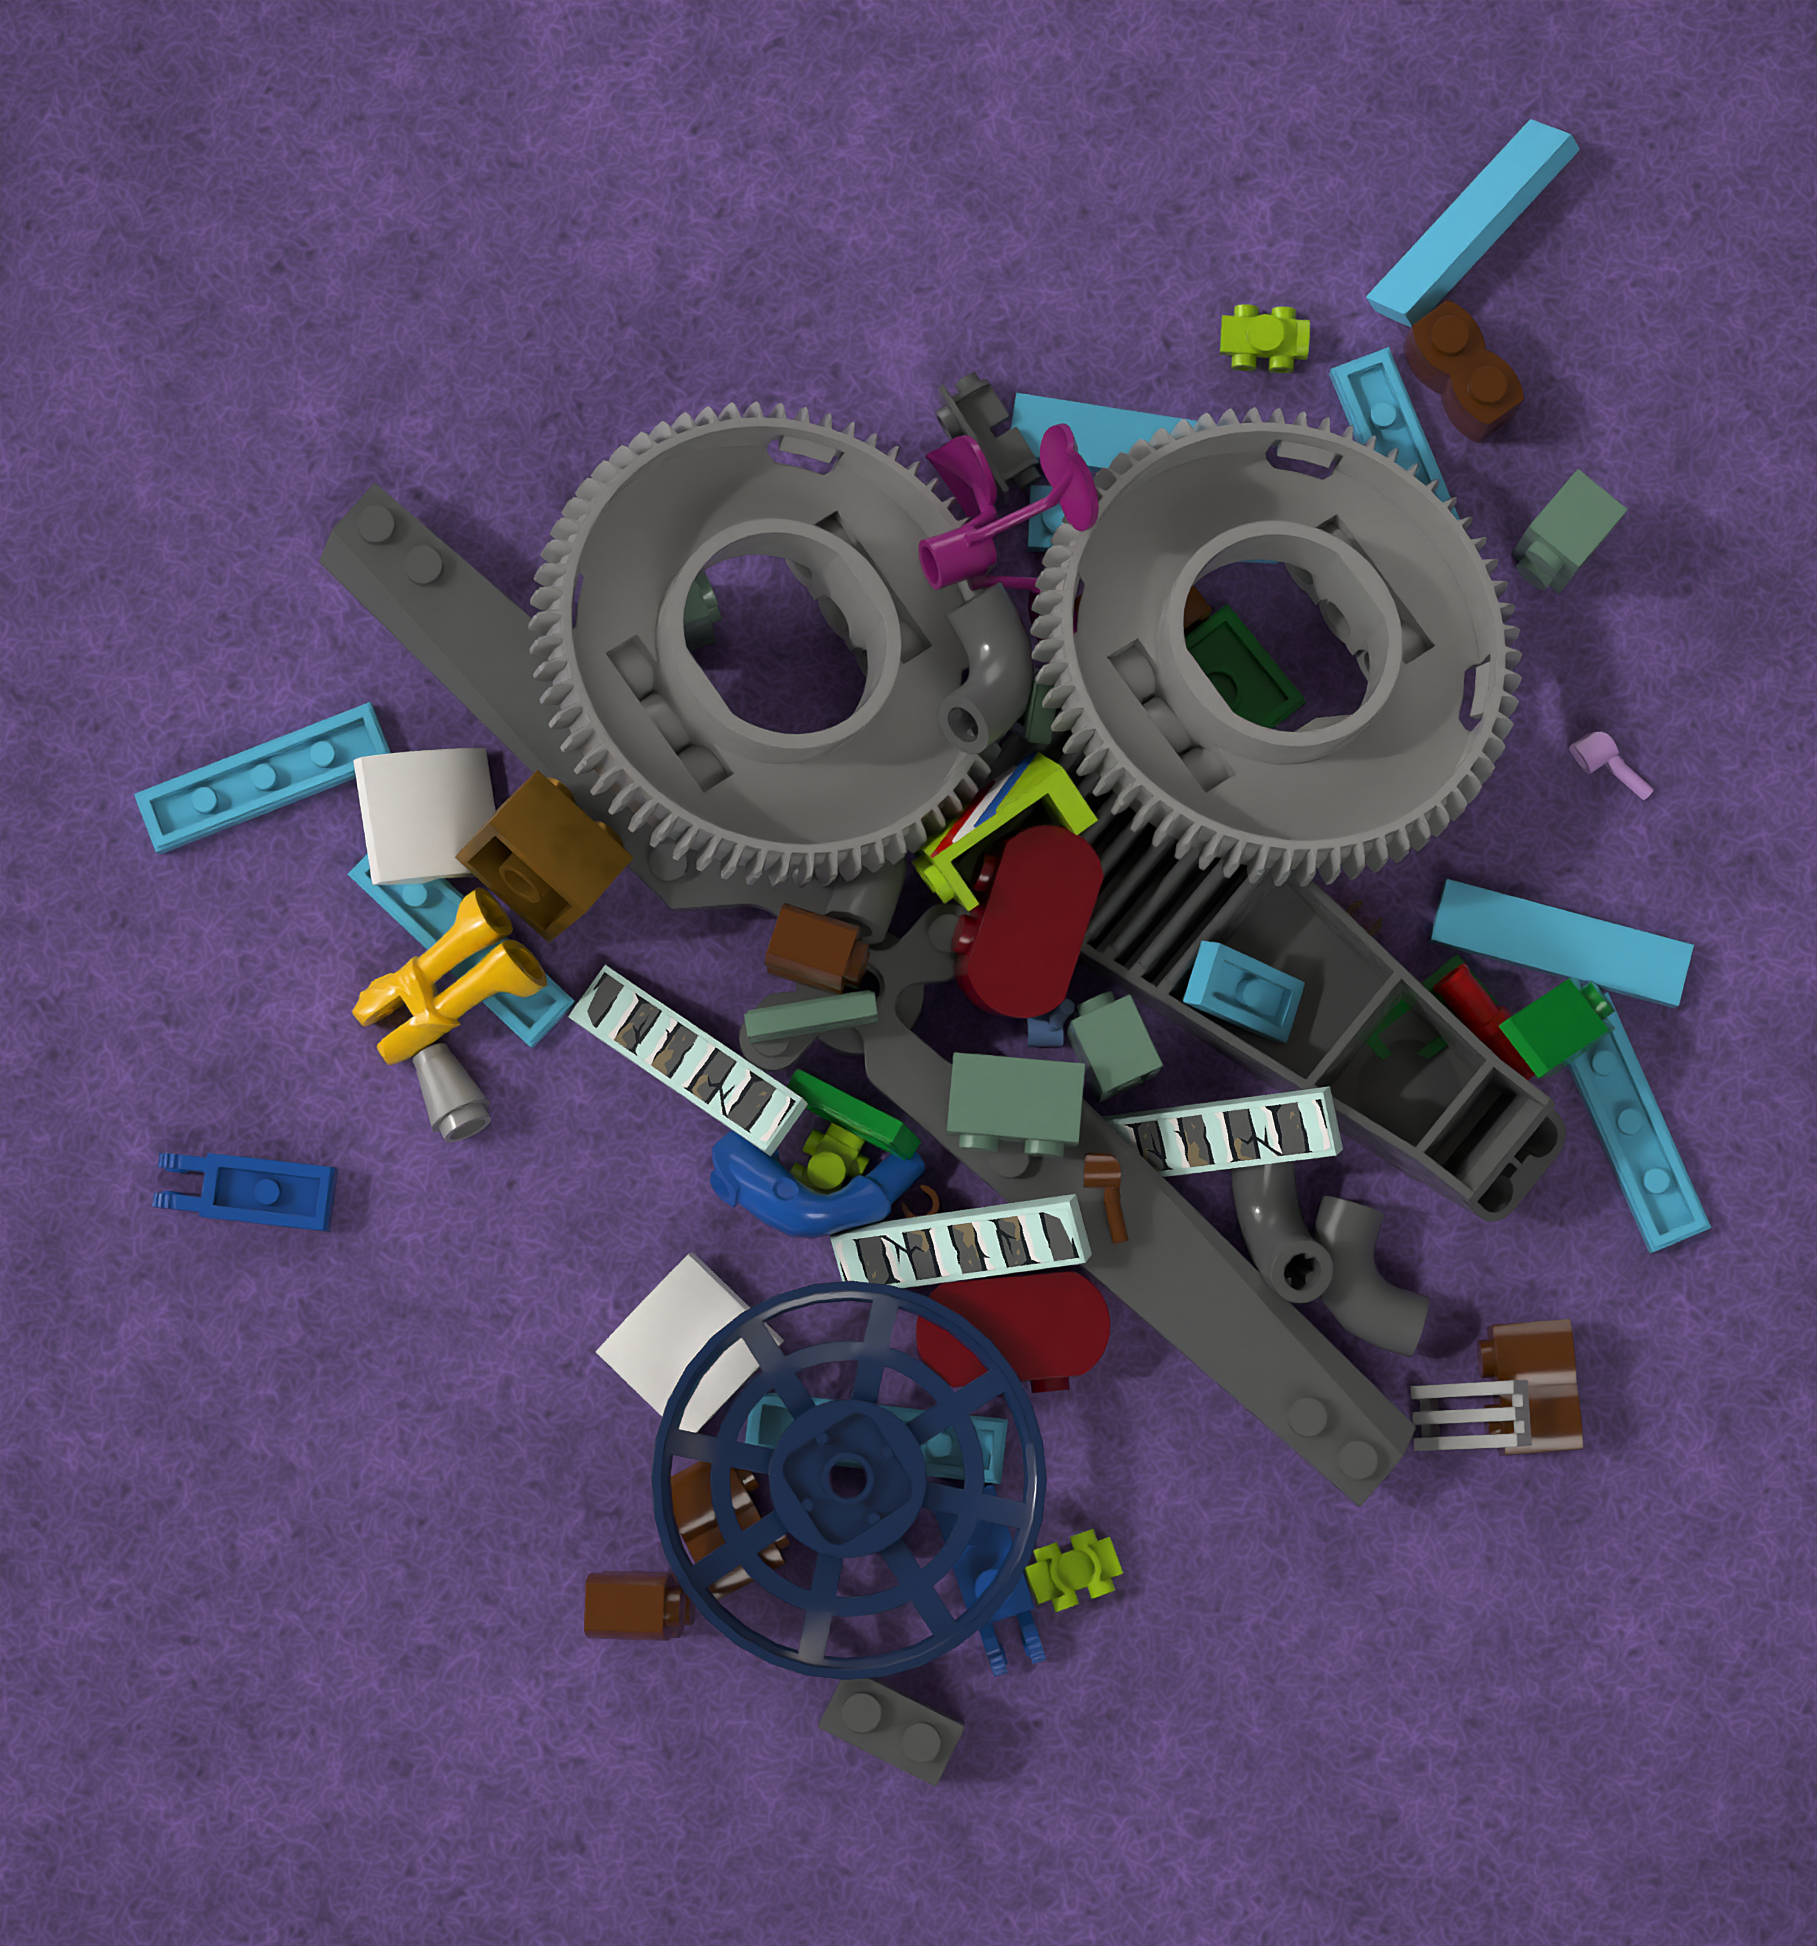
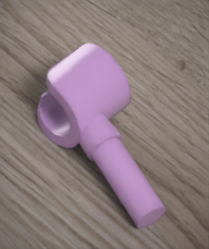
(1599, 749)

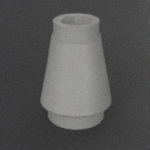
(450, 1095)

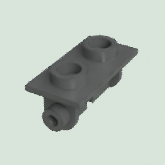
(975, 414)

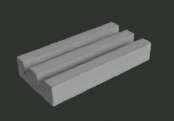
(1430, 1417)

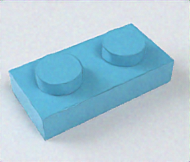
(1243, 991)

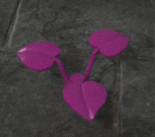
(970, 549)

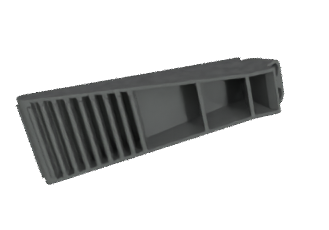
(1446, 1120)

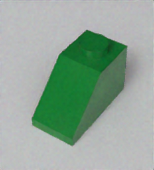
(1560, 1026)

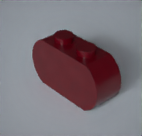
(1029, 921)
(1038, 1322)

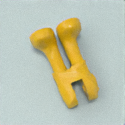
(505, 968)

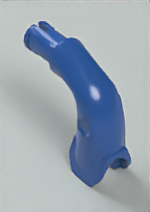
(782, 1202)

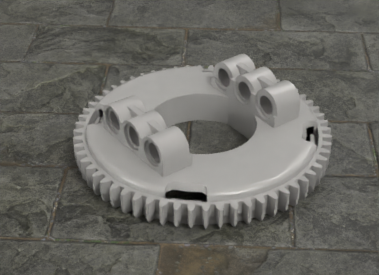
(1390, 584)
(655, 718)

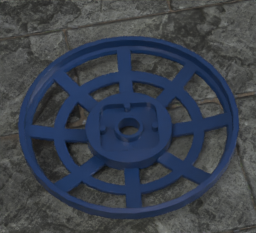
(880, 1512)

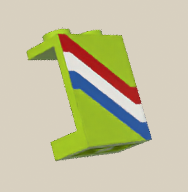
(991, 807)

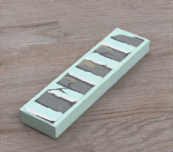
(688, 1060)
(1233, 1132)
(965, 1243)

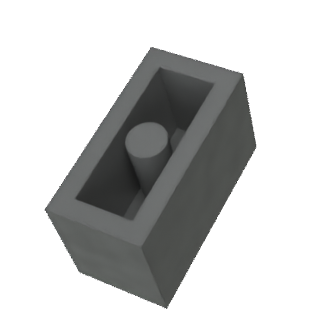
(893, 1726)

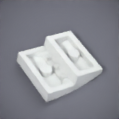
(422, 811)
(668, 1333)

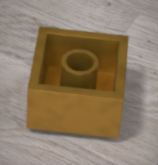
(545, 856)

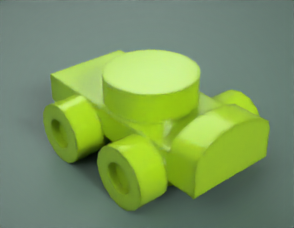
(1266, 336)
(833, 1159)
(1060, 1575)

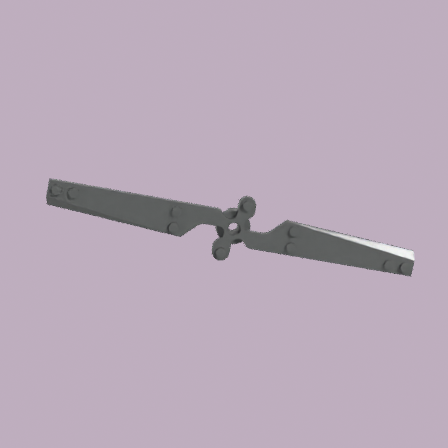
(1174, 1264)

